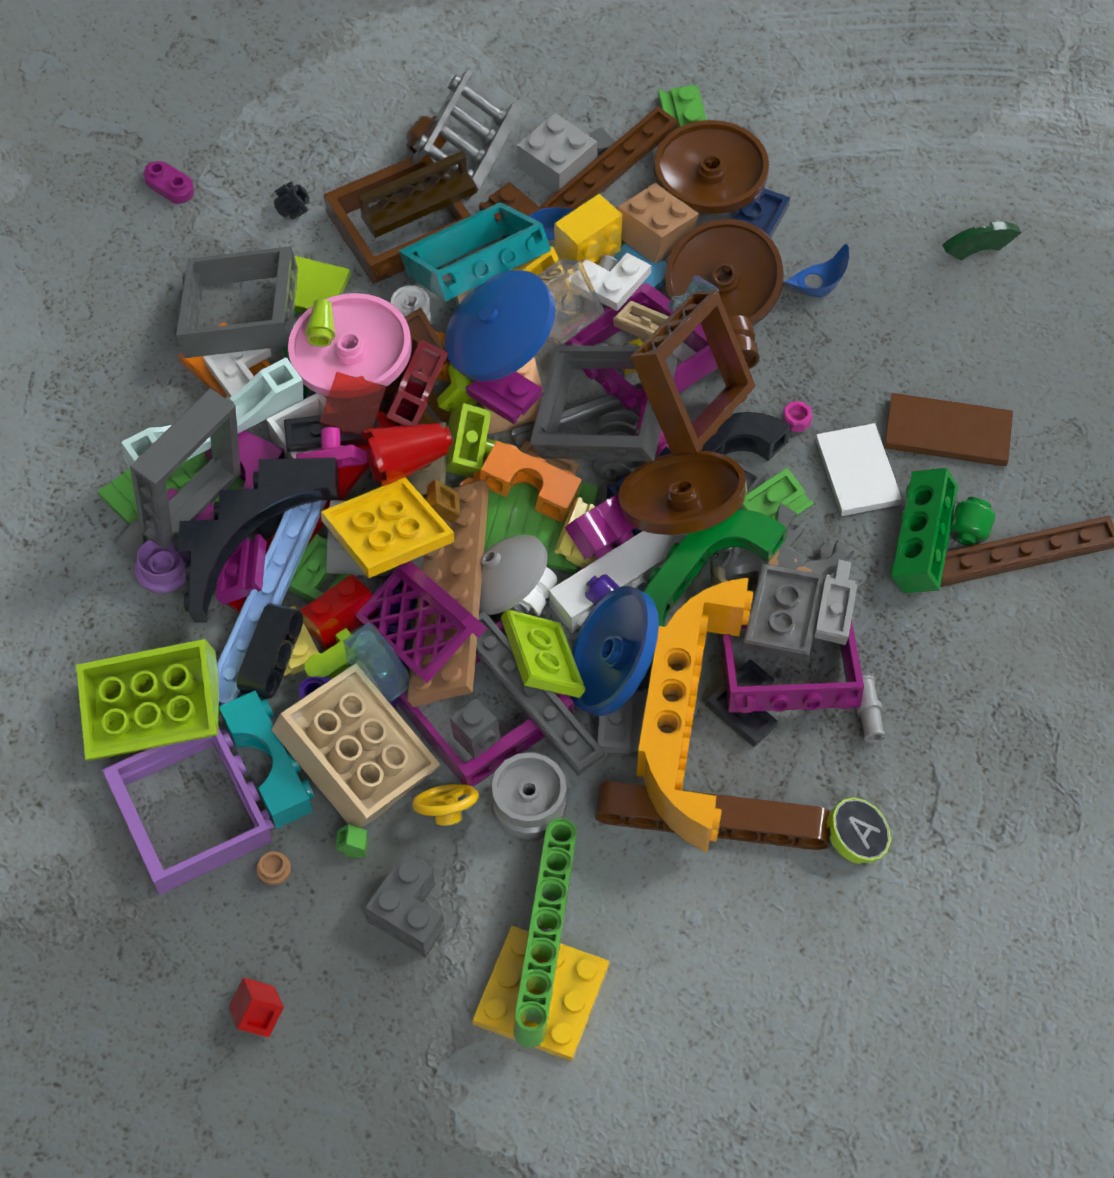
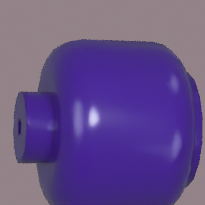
(599, 587)

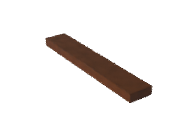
(614, 161)
(1028, 550)

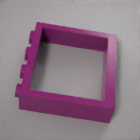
(614, 384)
(794, 696)
(478, 769)

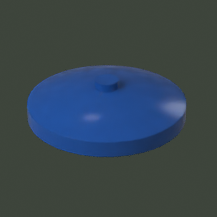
(500, 325)
(615, 649)

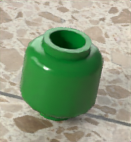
(972, 521)

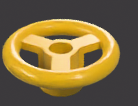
(445, 802)

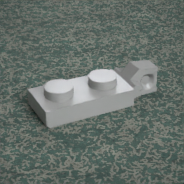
(836, 605)

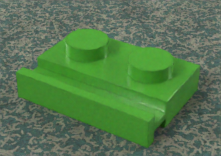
(683, 104)
(779, 489)

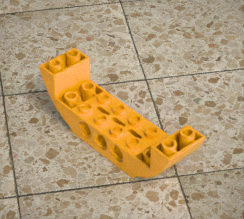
(672, 706)

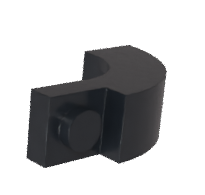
(751, 433)

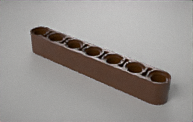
(740, 817)

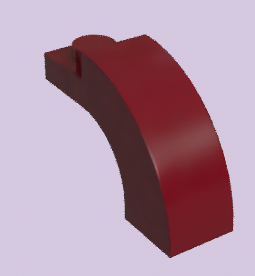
(416, 384)

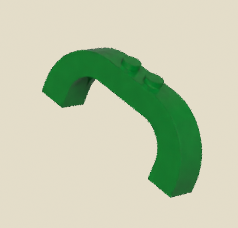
(686, 559)

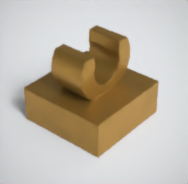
(443, 500)

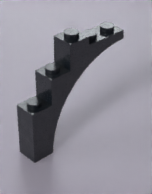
(238, 513)

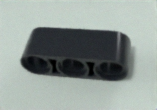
(270, 650)

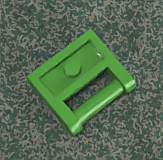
(313, 571)

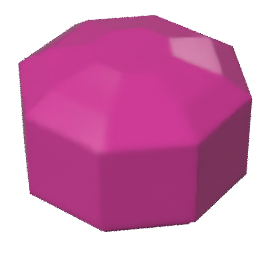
(798, 416)

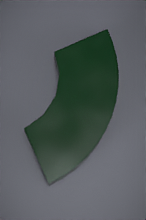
(982, 238)

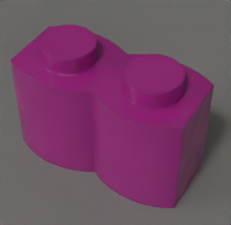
(600, 528)

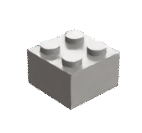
(555, 152)

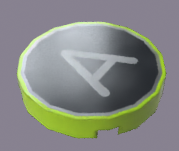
(858, 831)

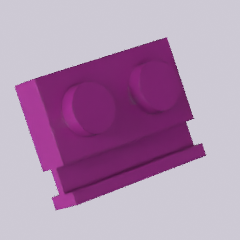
(506, 396)
(242, 571)

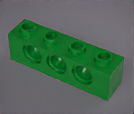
(924, 531)

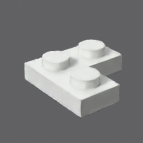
(620, 283)
(232, 368)

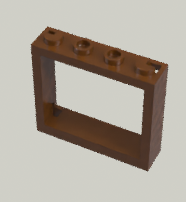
(346, 200)
(650, 363)

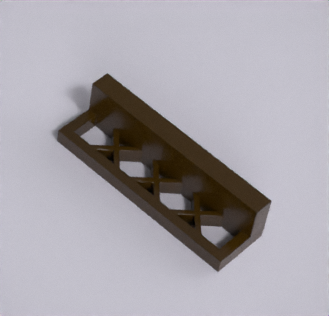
(417, 199)

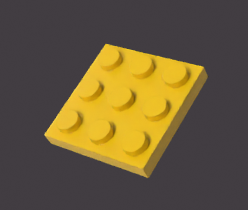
(387, 527)
(573, 995)

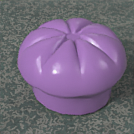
(159, 569)

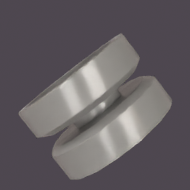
(528, 795)

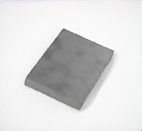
(784, 612)

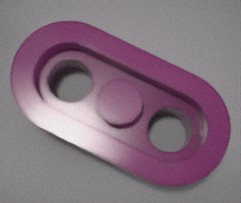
(163, 180)

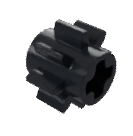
(291, 200)

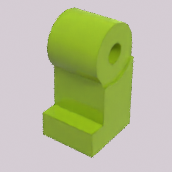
(330, 662)

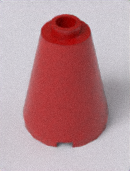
(404, 449)

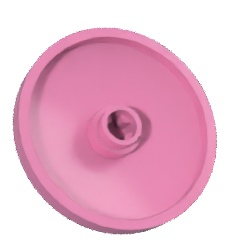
(368, 343)

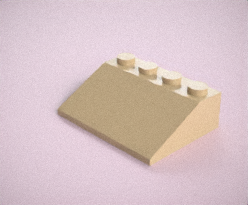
(354, 746)

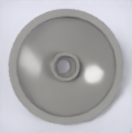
(511, 572)

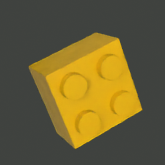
(589, 232)

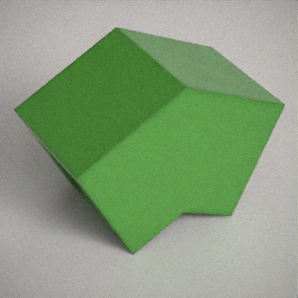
(352, 841)

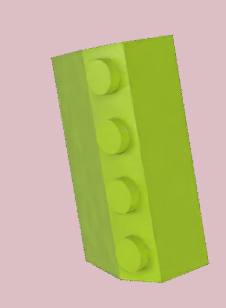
(148, 699)

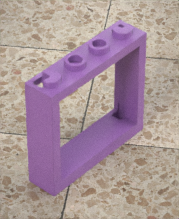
(158, 758)

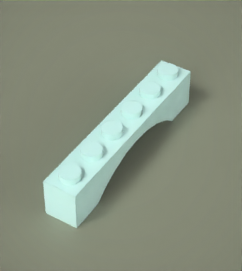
(264, 396)

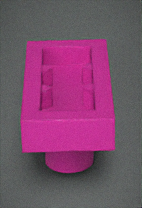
(330, 445)

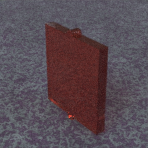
(352, 404)

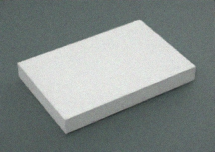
(858, 469)

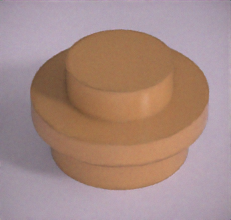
(273, 868)

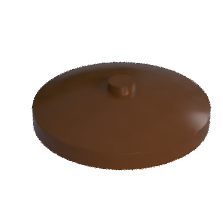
(712, 166)
(735, 260)
(682, 493)

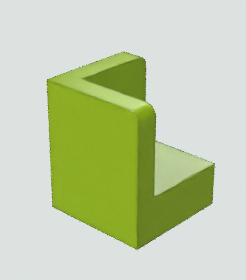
(456, 392)

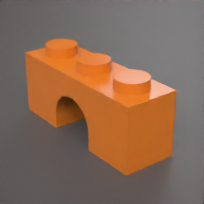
(510, 466)

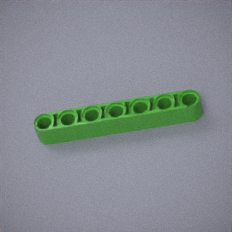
(542, 943)

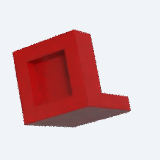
(256, 1007)

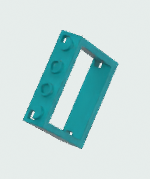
(524, 243)

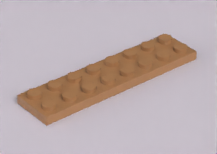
(459, 572)

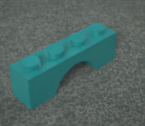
(282, 791)

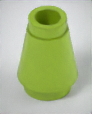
(320, 327)

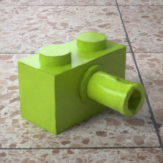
(470, 443)

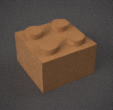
(655, 222)

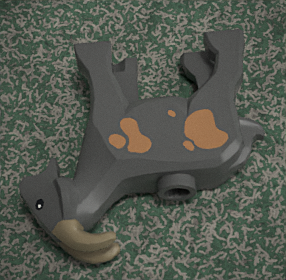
(728, 566)

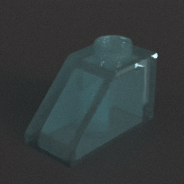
(377, 661)

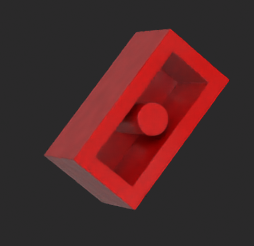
(336, 611)

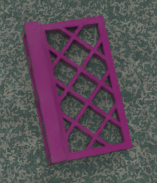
(440, 603)

